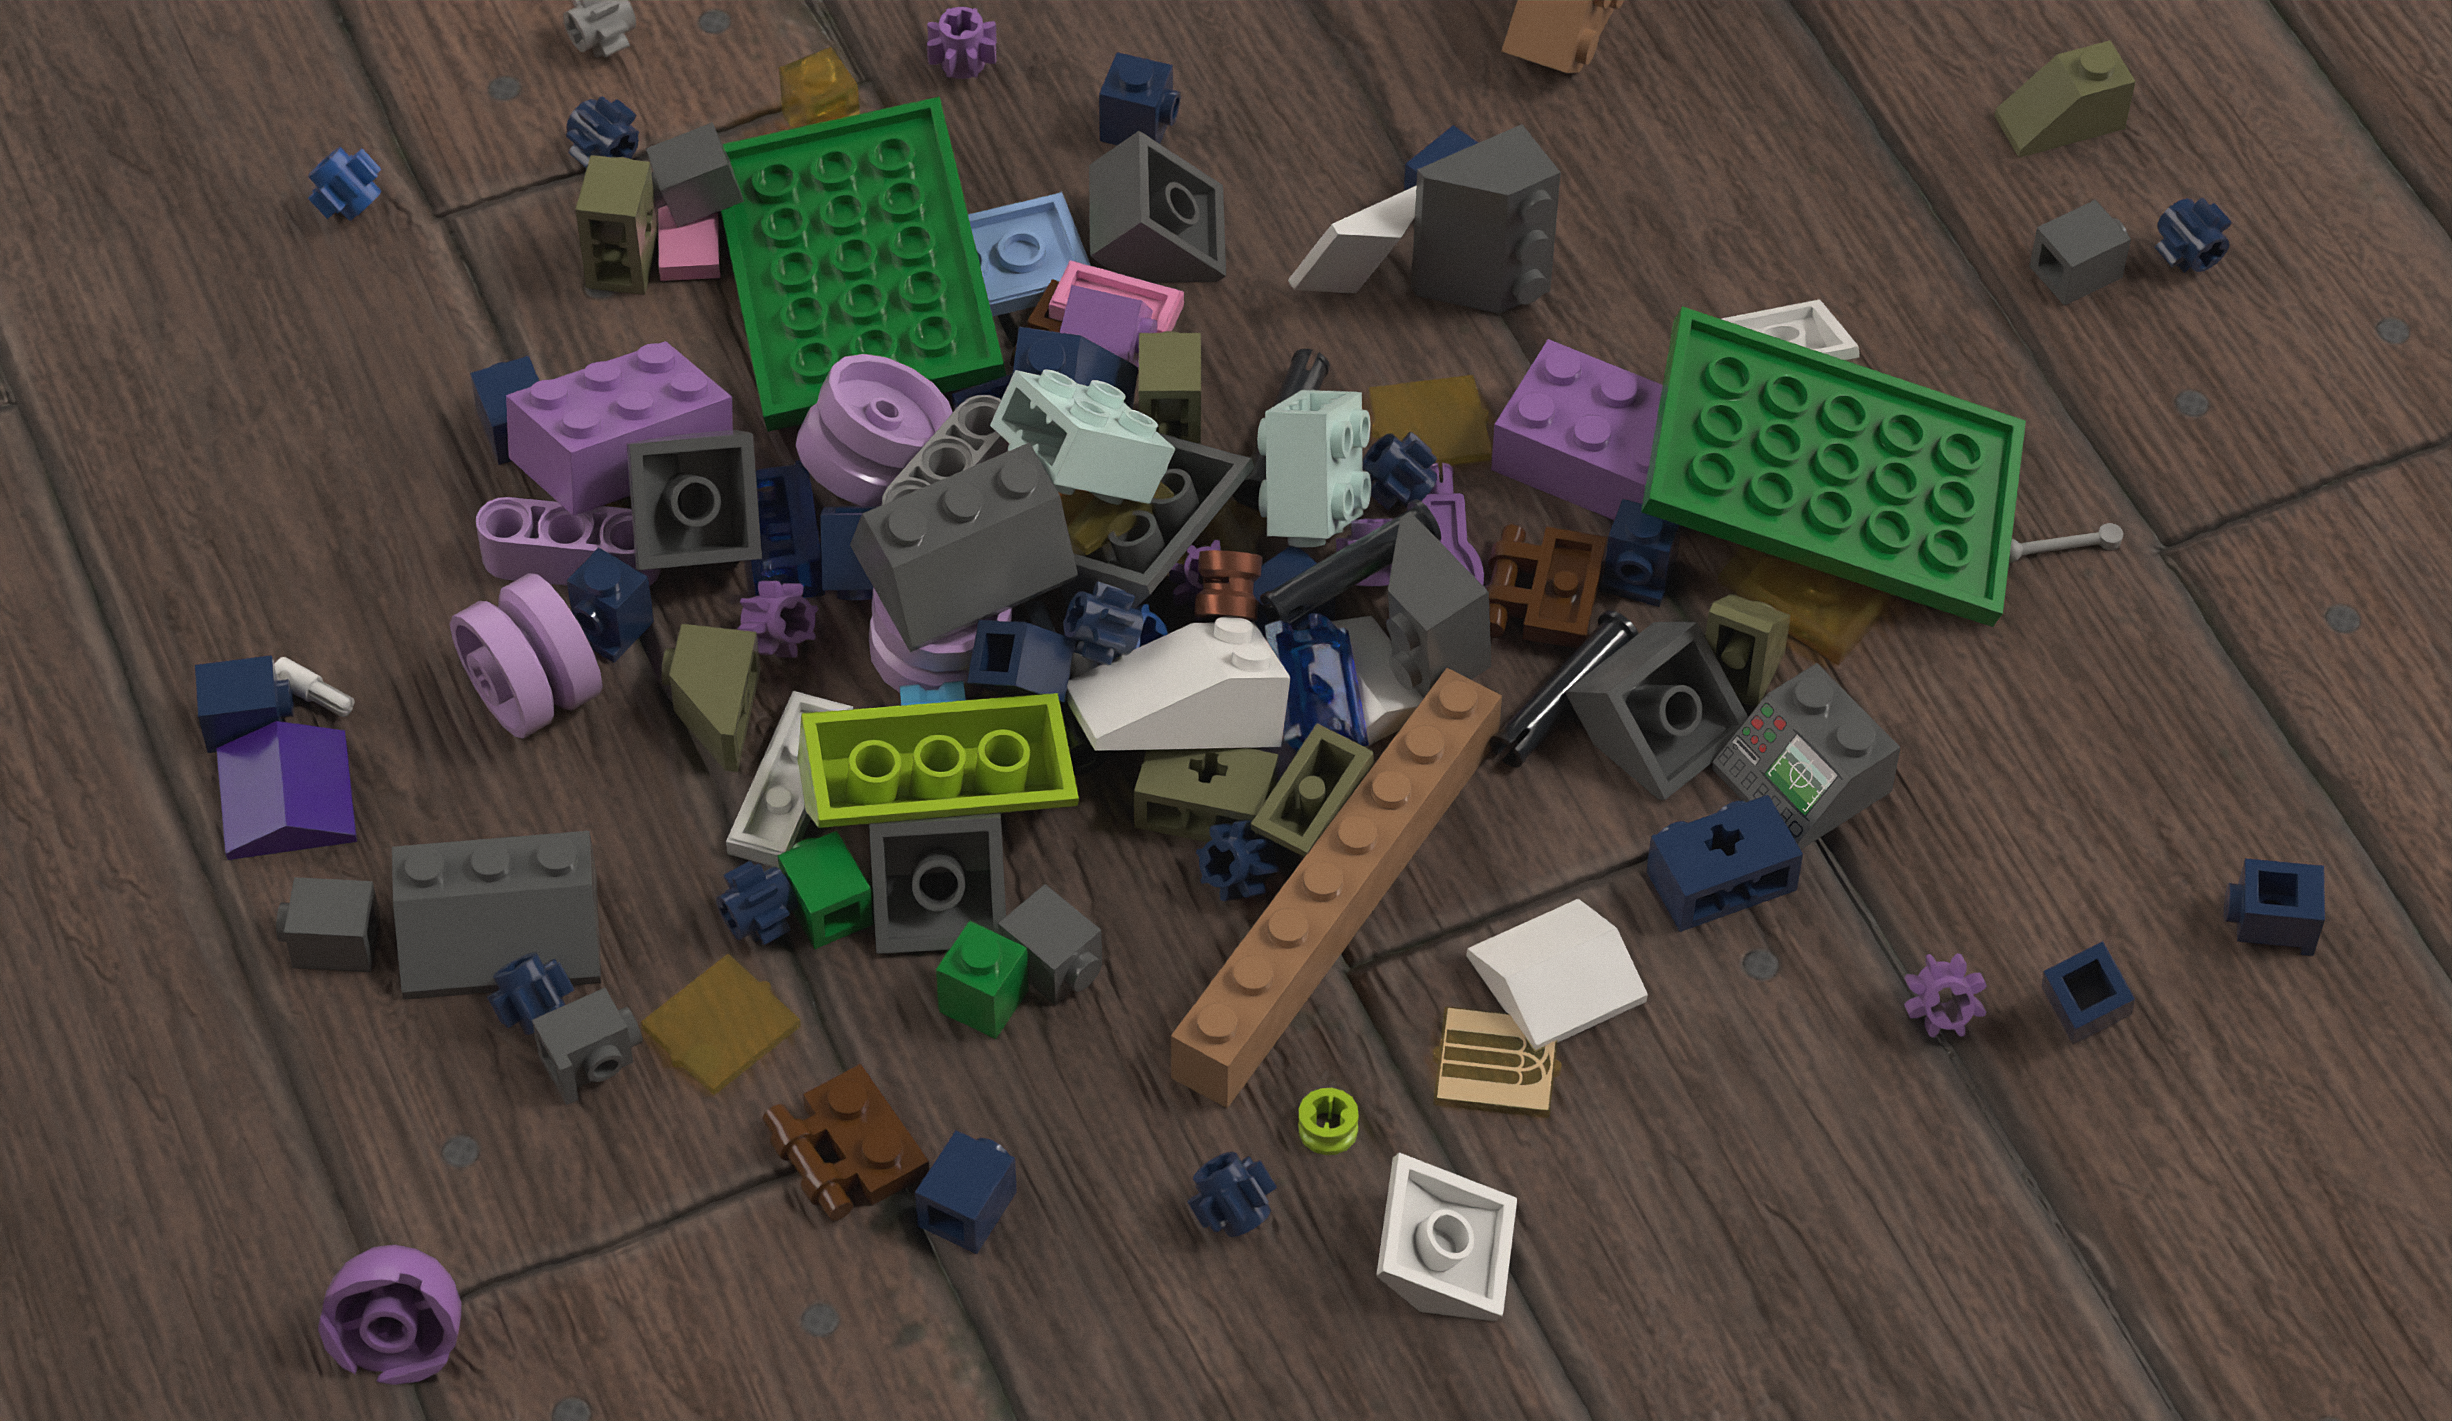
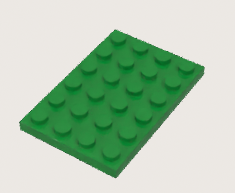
(857, 249)
(1835, 467)

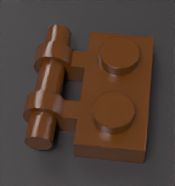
(1563, 586)
(863, 1133)

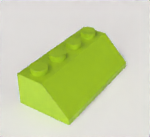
(935, 760)

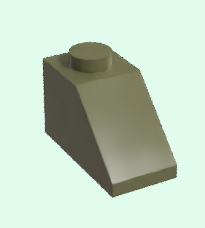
(2069, 101)
(1747, 643)
(714, 686)
(1313, 790)

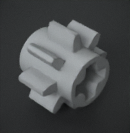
(600, 25)

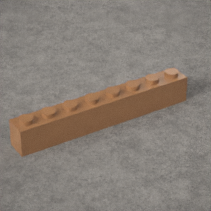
(1334, 889)

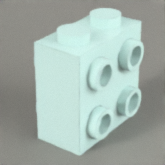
(1084, 436)
(1314, 465)

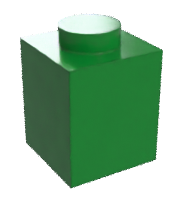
(828, 889)
(982, 979)

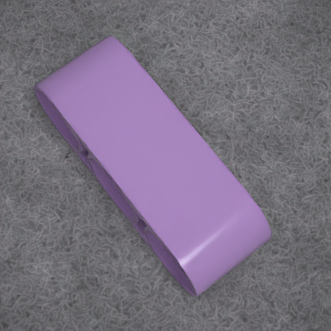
(549, 541)

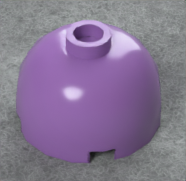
(391, 1314)

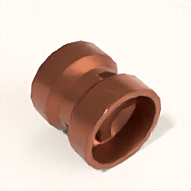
(1225, 599)

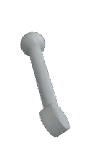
(2108, 538)

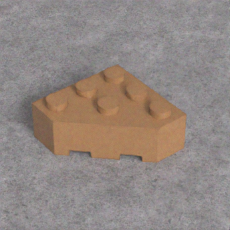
(1558, 31)

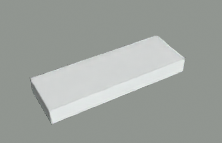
(774, 807)

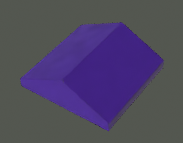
(285, 790)

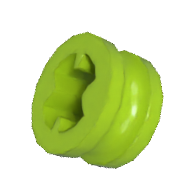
(1326, 1140)

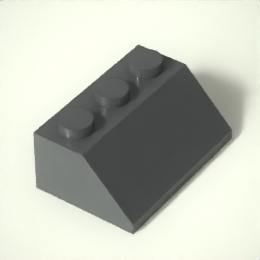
(1486, 224)
(966, 547)
(1144, 555)
(490, 901)

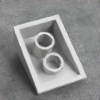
(1186, 691)

